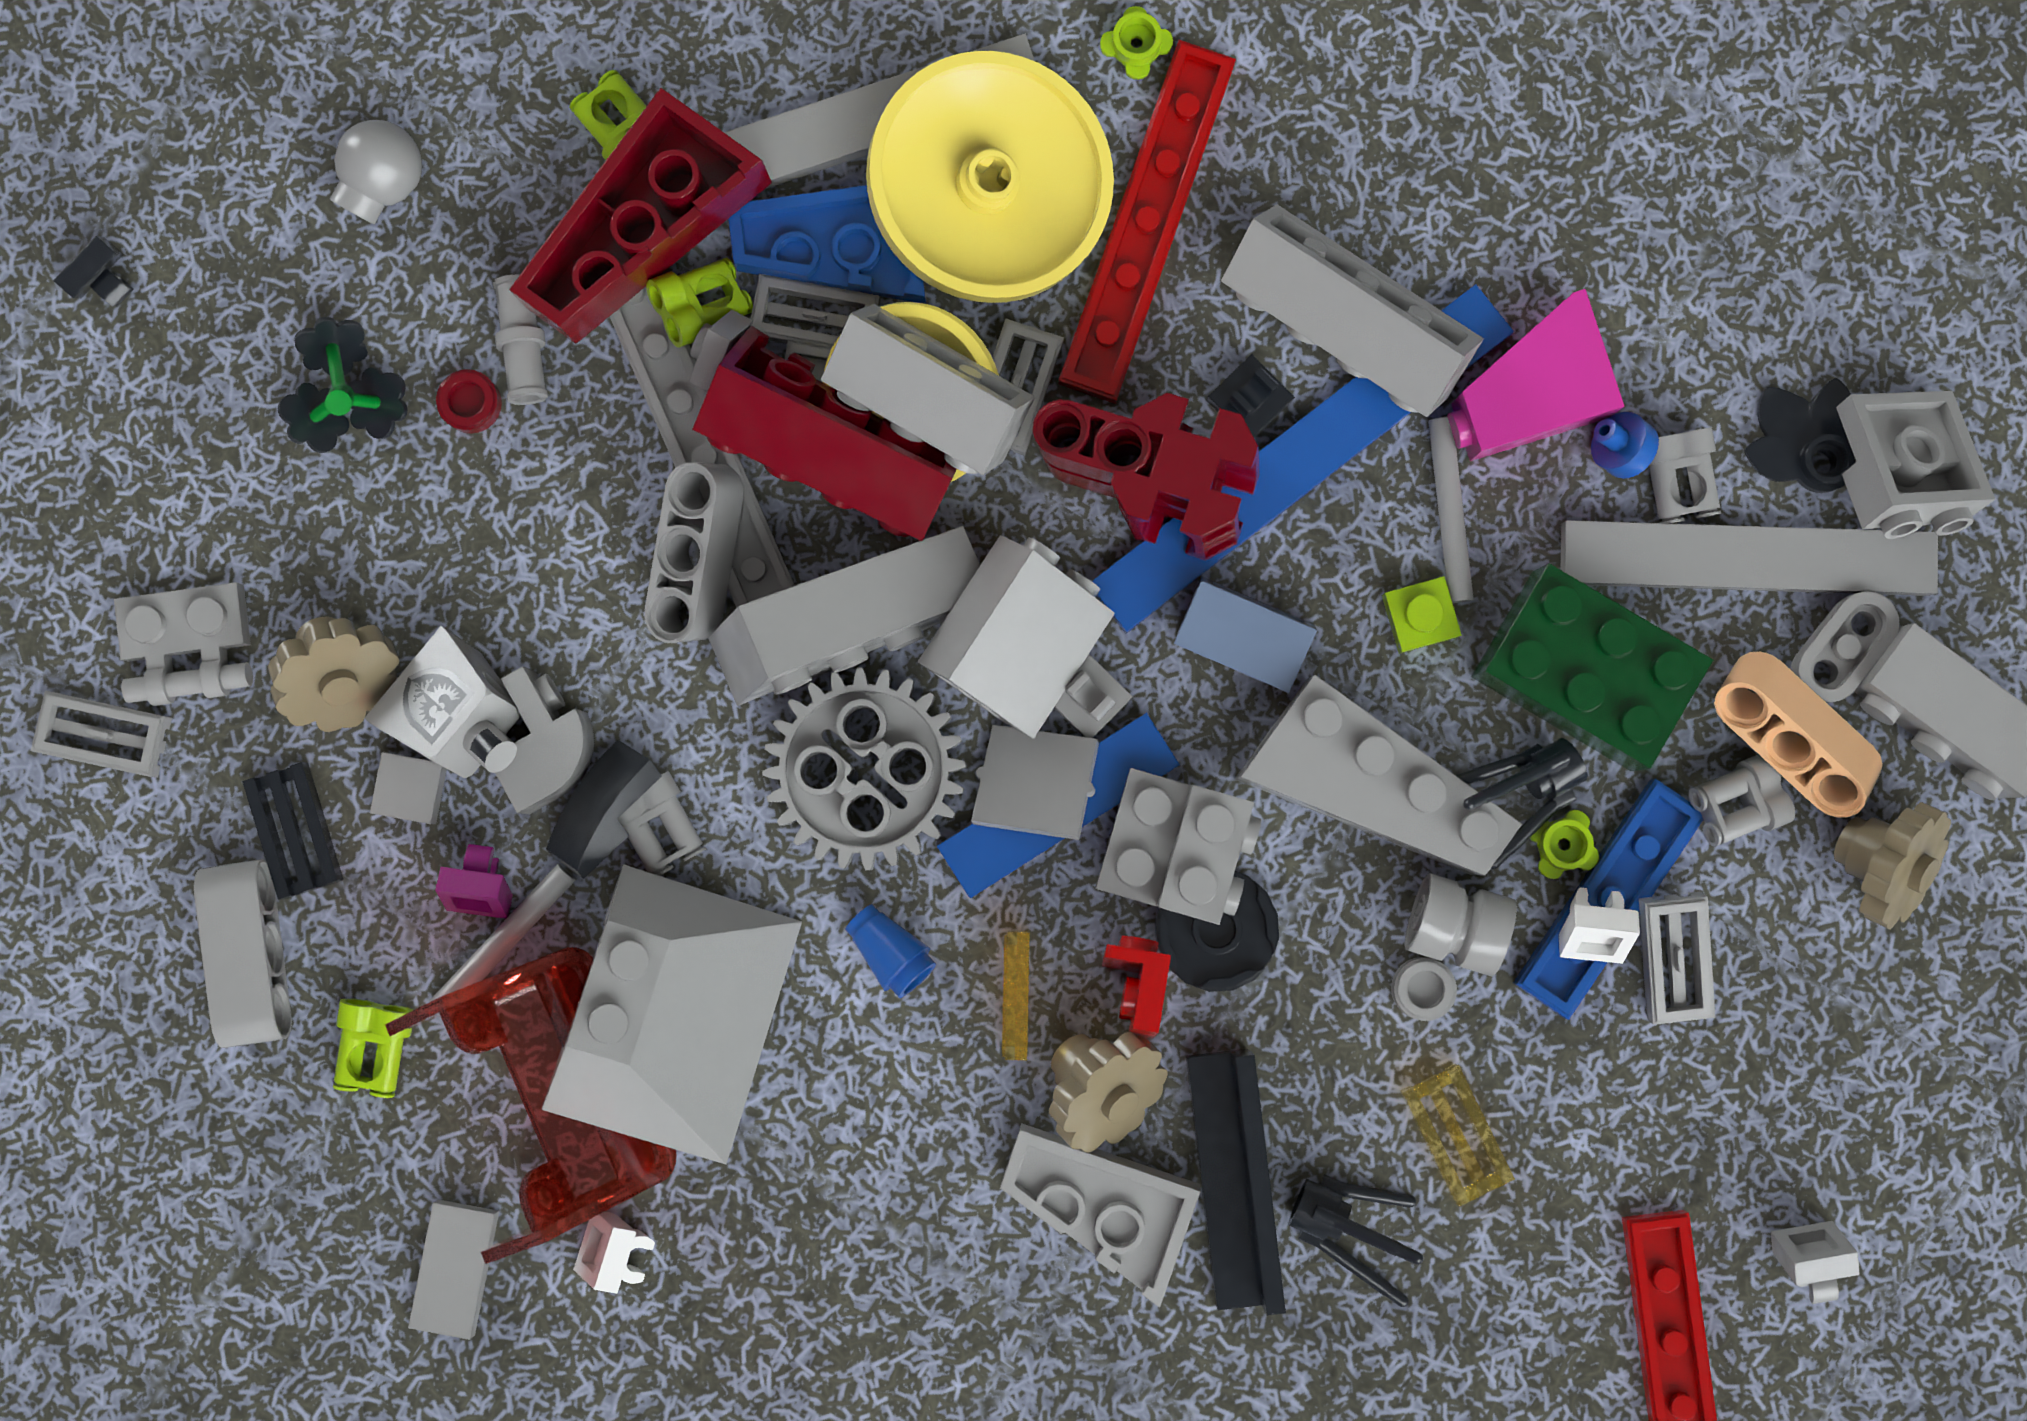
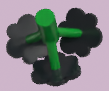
(319, 415)

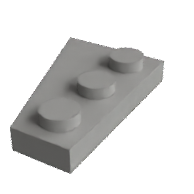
(1106, 1203)

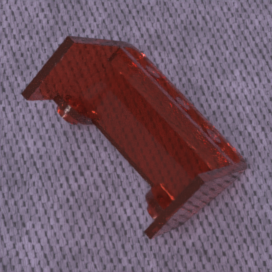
(529, 1019)

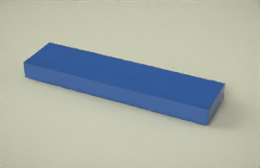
(987, 854)
(1630, 863)

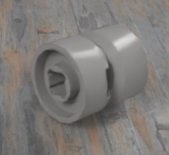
(1470, 927)

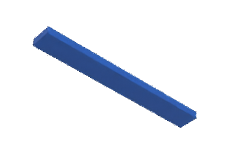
(1287, 471)

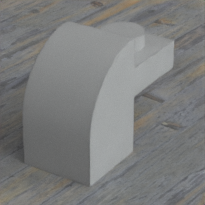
(554, 753)

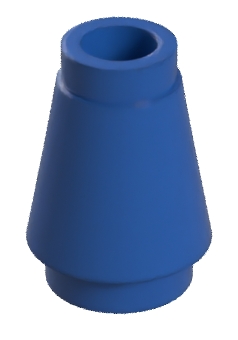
(890, 951)

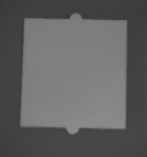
(1035, 782)

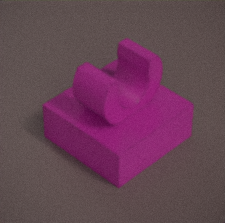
(477, 886)

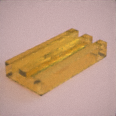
(1015, 995)
(1432, 1086)

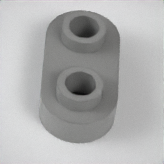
(1844, 651)

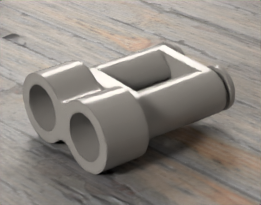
(1679, 451)
(1761, 795)
(662, 802)

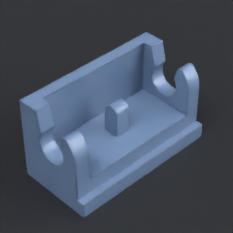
(1245, 634)

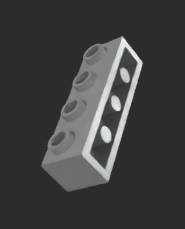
(1350, 311)

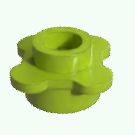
(1139, 25)
(1581, 847)

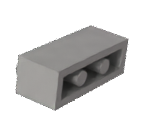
(926, 390)
(1950, 712)

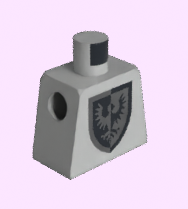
(450, 708)

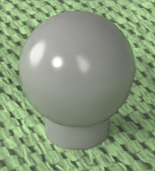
(375, 168)

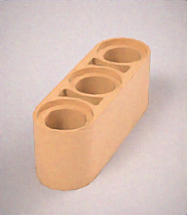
(1809, 761)

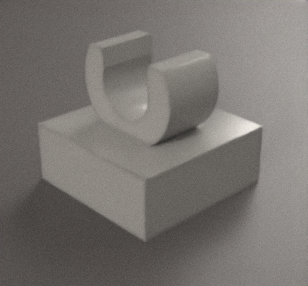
(1091, 698)
(1816, 1258)

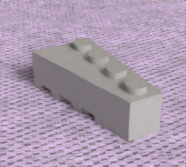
(842, 616)
(1364, 774)

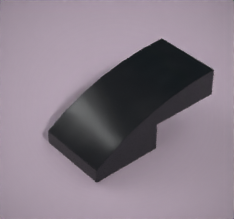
(589, 821)

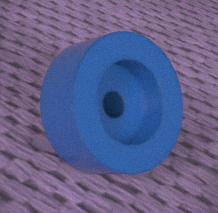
(1624, 444)

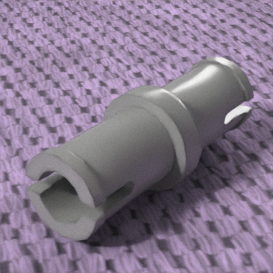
(520, 344)

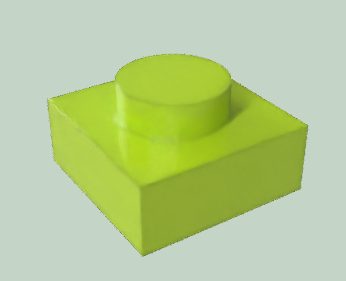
(1421, 615)

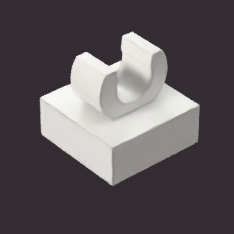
(1599, 932)
(606, 1253)

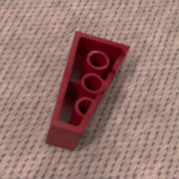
(638, 216)
(808, 435)

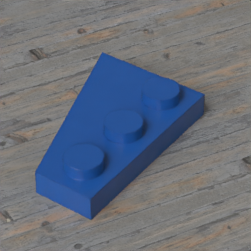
(821, 241)

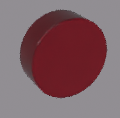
(468, 401)

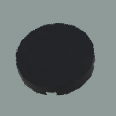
(1227, 966)

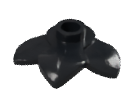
(1796, 432)

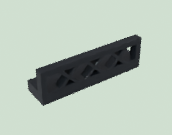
(1235, 1181)

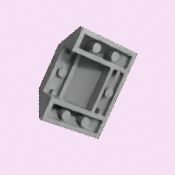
(673, 1015)

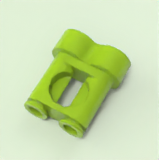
(587, 109)
(677, 304)
(365, 1022)

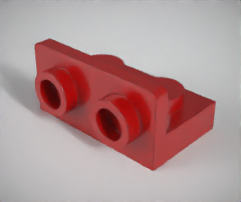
(1143, 995)

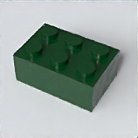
(1592, 668)

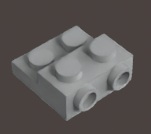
(1912, 463)
(1178, 847)

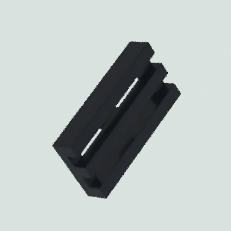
(269, 837)

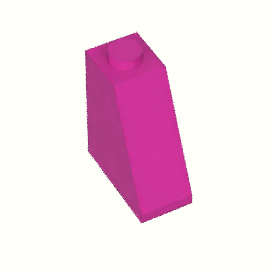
(1540, 386)

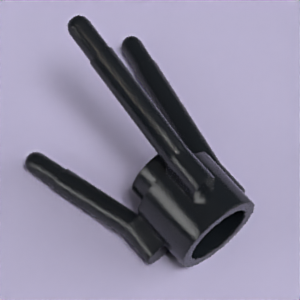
(1544, 772)
(1322, 1213)

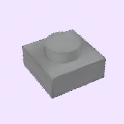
(714, 344)

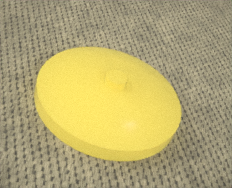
(989, 176)

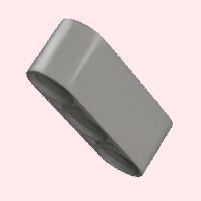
(672, 572)
(242, 954)

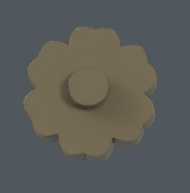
(332, 673)
(1894, 860)
(1104, 1088)

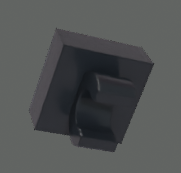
(93, 271)
(1253, 394)

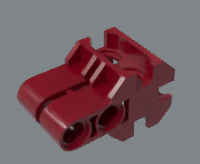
(1175, 471)

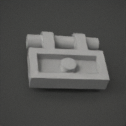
(179, 624)

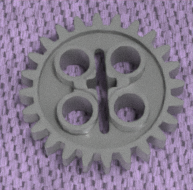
(826, 811)

